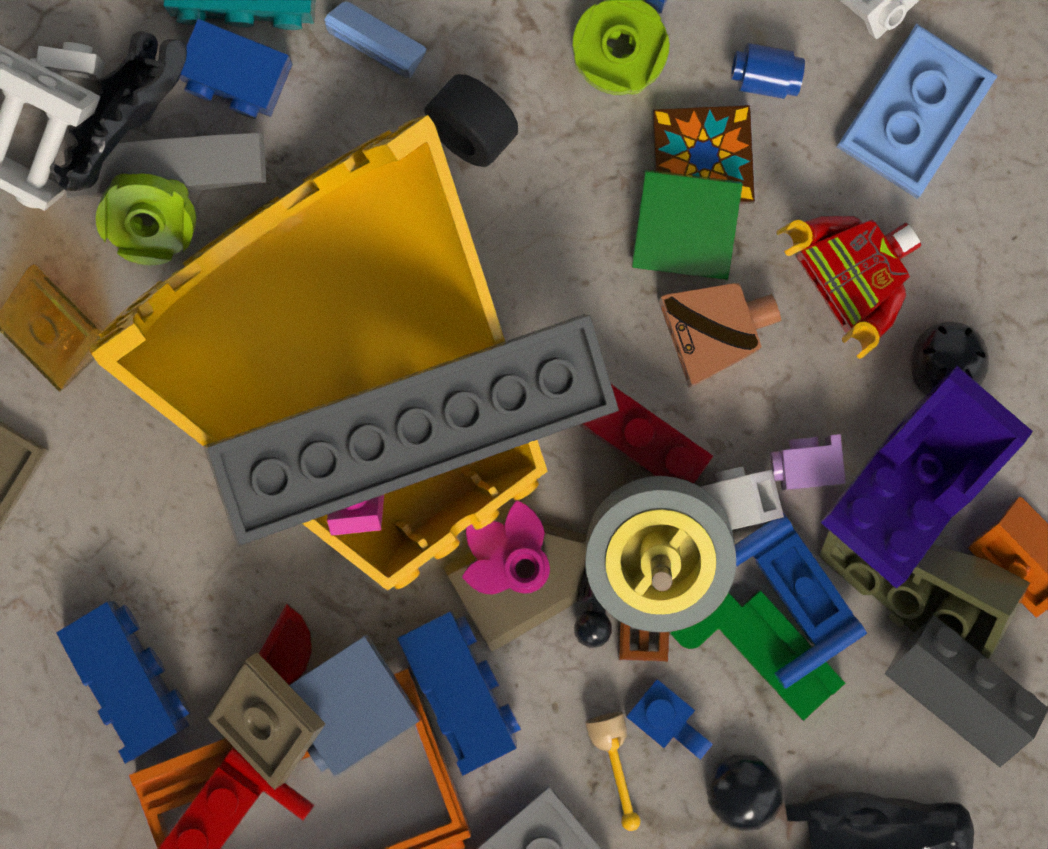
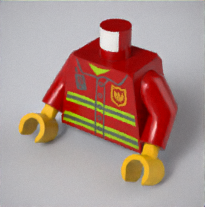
(855, 271)

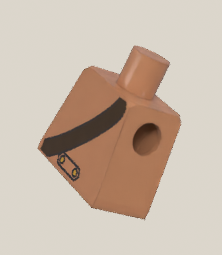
(715, 327)

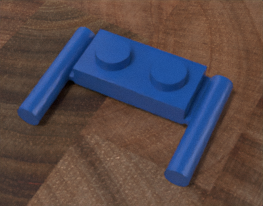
(804, 592)

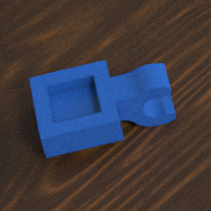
(664, 716)

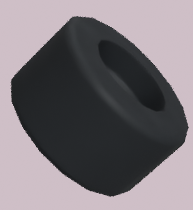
(472, 120)

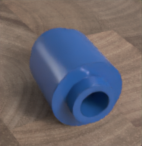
(768, 71)

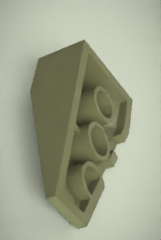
(954, 586)

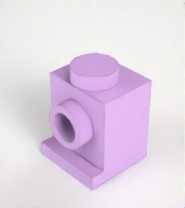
(809, 464)

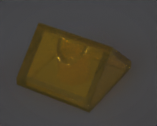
(49, 327)

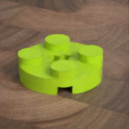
(630, 72)
(150, 195)

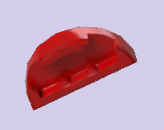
(288, 645)

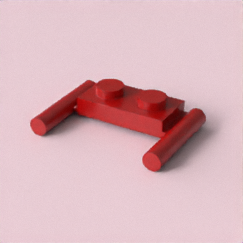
(226, 802)

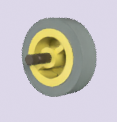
(660, 554)

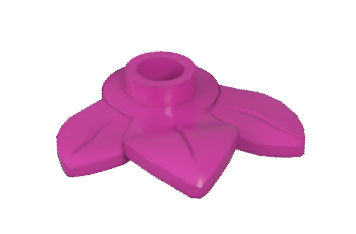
(502, 548)

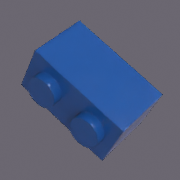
(234, 70)

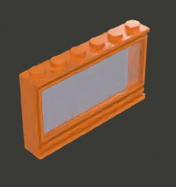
(384, 801)

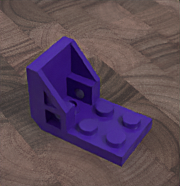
(925, 475)

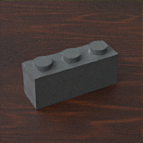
(967, 691)

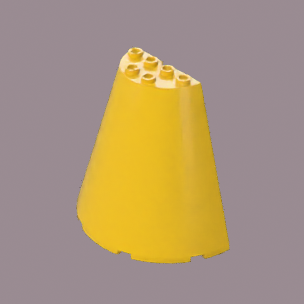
(321, 299)

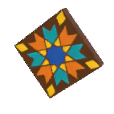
(706, 144)

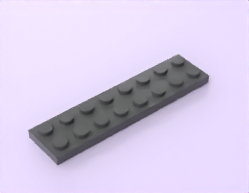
(410, 429)

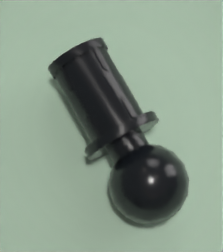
(592, 626)

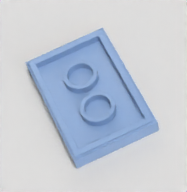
(917, 111)

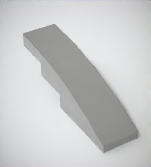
(194, 161)

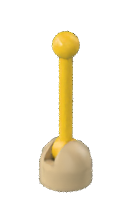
(608, 734)

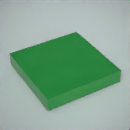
(686, 224)

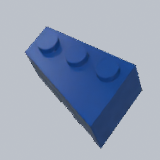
(124, 679)
(460, 691)

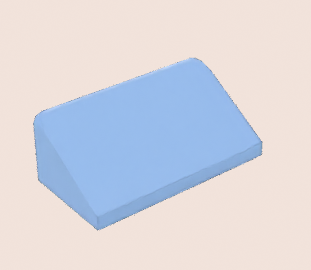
(375, 39)

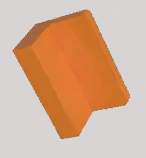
(1021, 547)

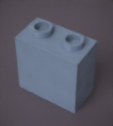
(357, 702)

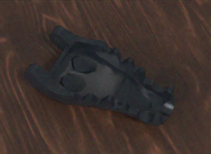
(125, 103)
(877, 822)

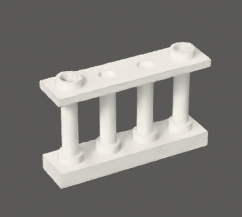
(64, 106)

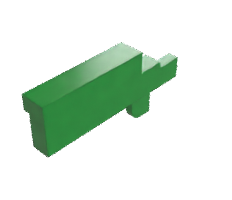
(768, 645)

